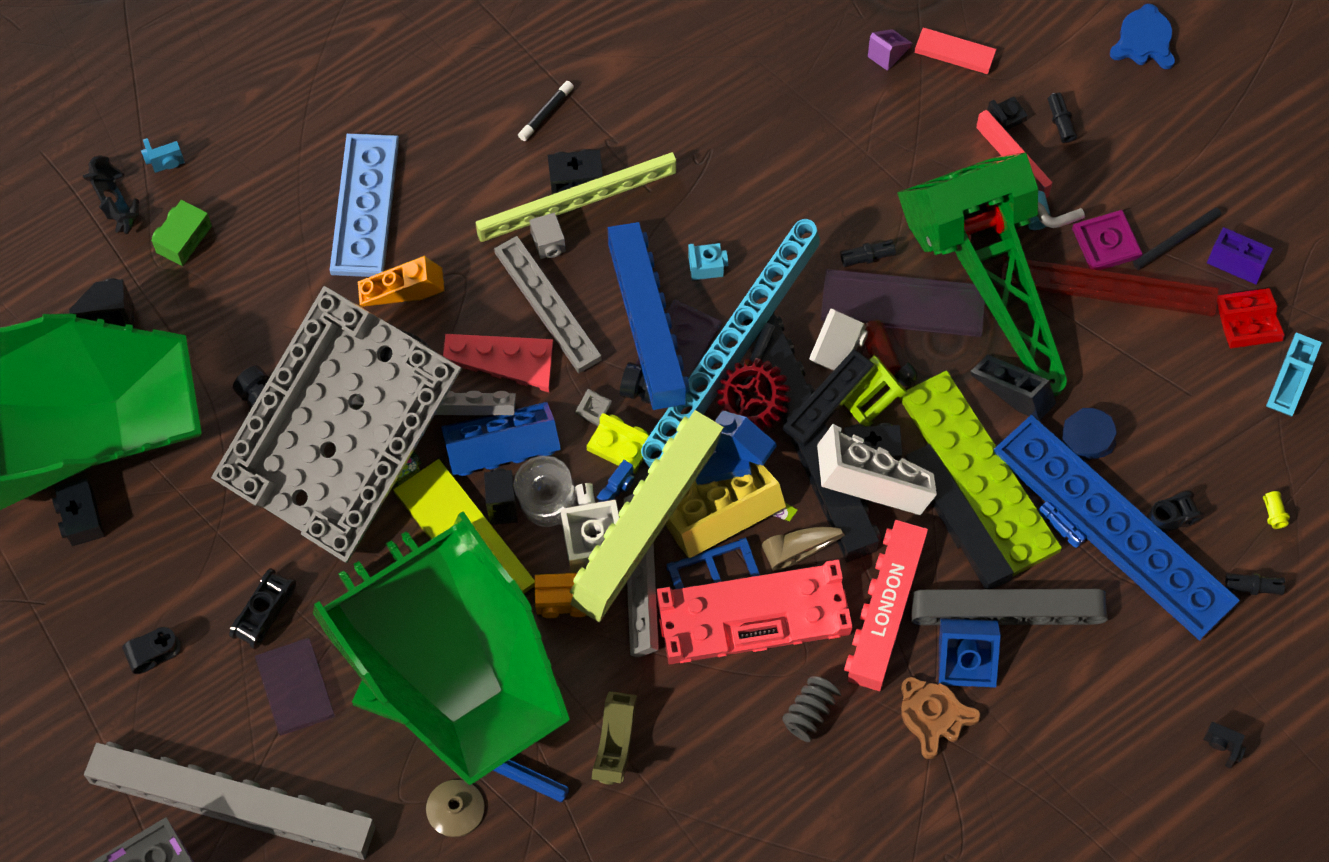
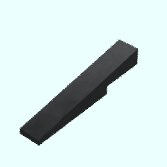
(963, 522)

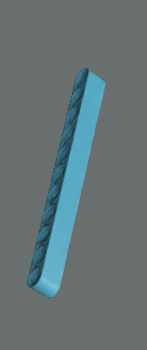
(735, 331)

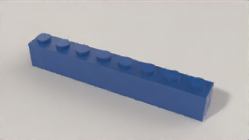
(647, 317)

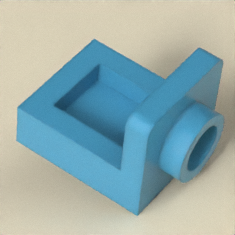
(163, 157)

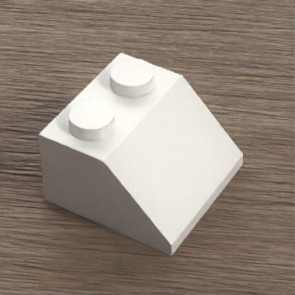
(837, 339)

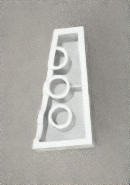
(872, 473)

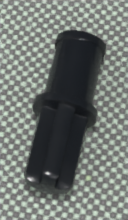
(1062, 118)

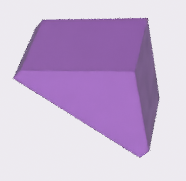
(887, 47)

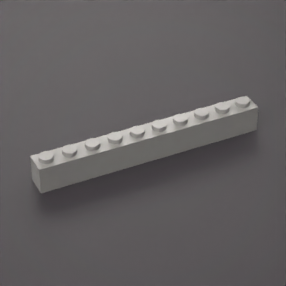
(230, 800)

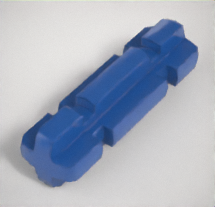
(1062, 524)

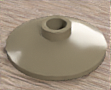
(458, 821)

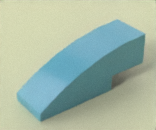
(1293, 374)

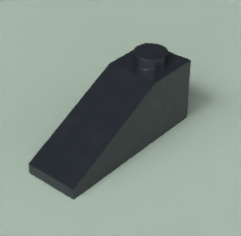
(1016, 386)

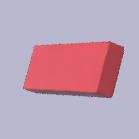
(955, 50)

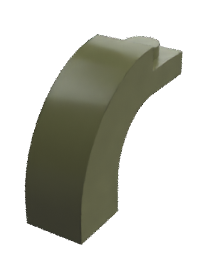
(615, 738)

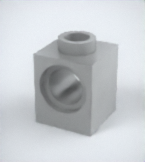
(547, 236)

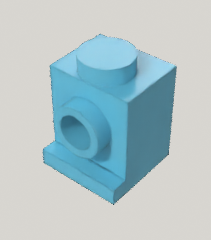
(707, 261)

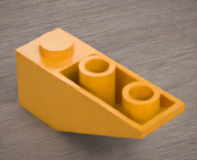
(402, 283)

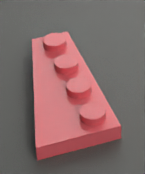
(514, 358)

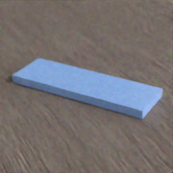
(364, 205)

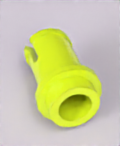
(1277, 516)

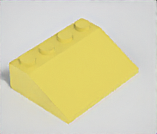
(724, 508)

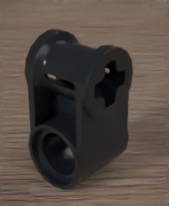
(1178, 511)
(149, 650)

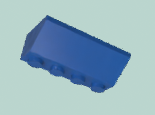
(501, 439)

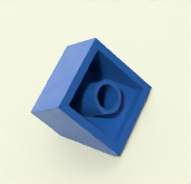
(968, 652)

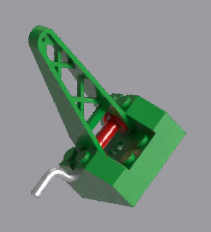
(1011, 198)

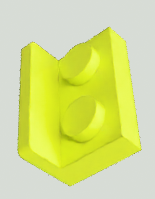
(618, 441)

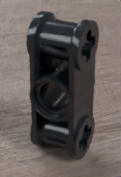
(253, 625)

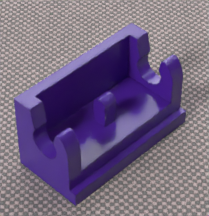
(1239, 255)

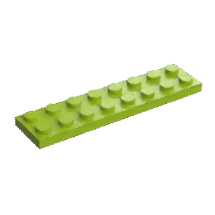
(979, 473)

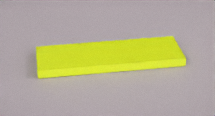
(435, 502)

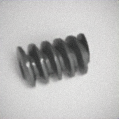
(808, 707)

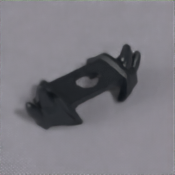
(102, 177)

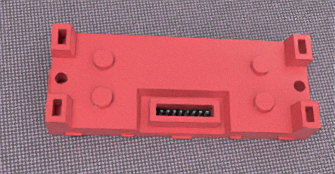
(754, 613)

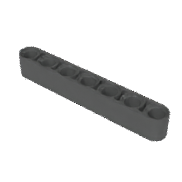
(1011, 606)

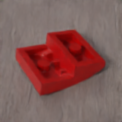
(1249, 318)

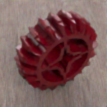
(757, 385)

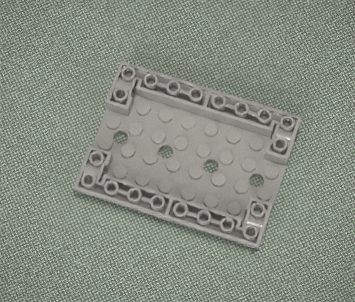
(311, 405)

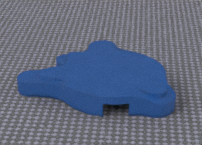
(1145, 36)

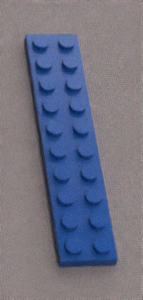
(1117, 528)

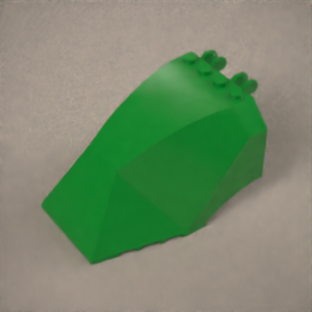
(85, 397)
(450, 650)

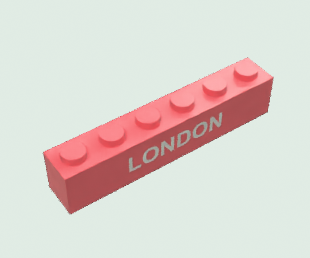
(886, 606)

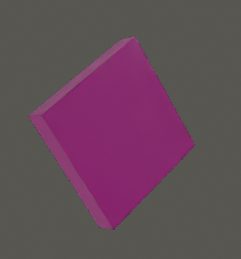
(1107, 240)

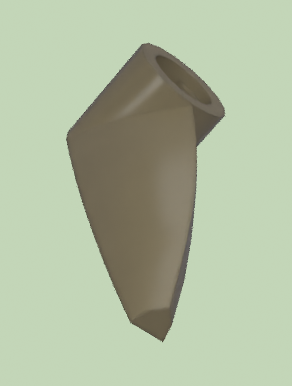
(794, 547)

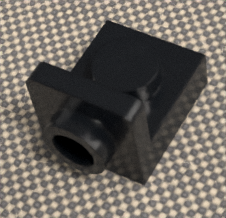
(1008, 113)
(1226, 739)

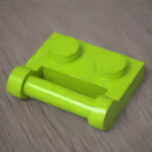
(869, 387)

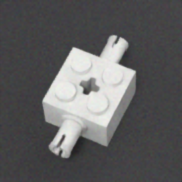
(584, 521)

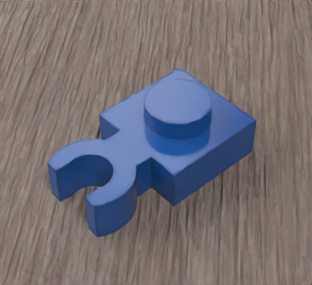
(619, 481)

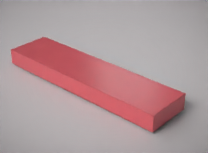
(1006, 145)

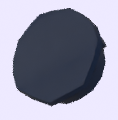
(1090, 433)

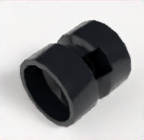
(633, 383)
(250, 384)

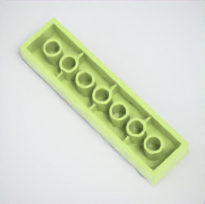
(645, 515)

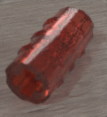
(881, 346)

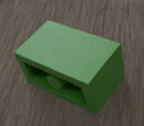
(181, 232)

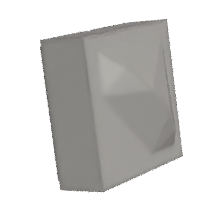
(593, 406)

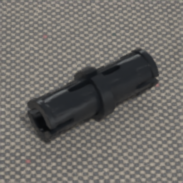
(867, 253)
(1255, 583)

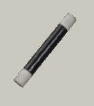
(545, 111)

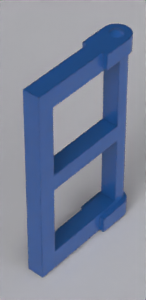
(707, 556)

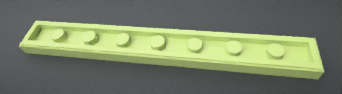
(577, 196)

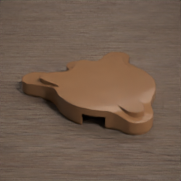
(934, 713)

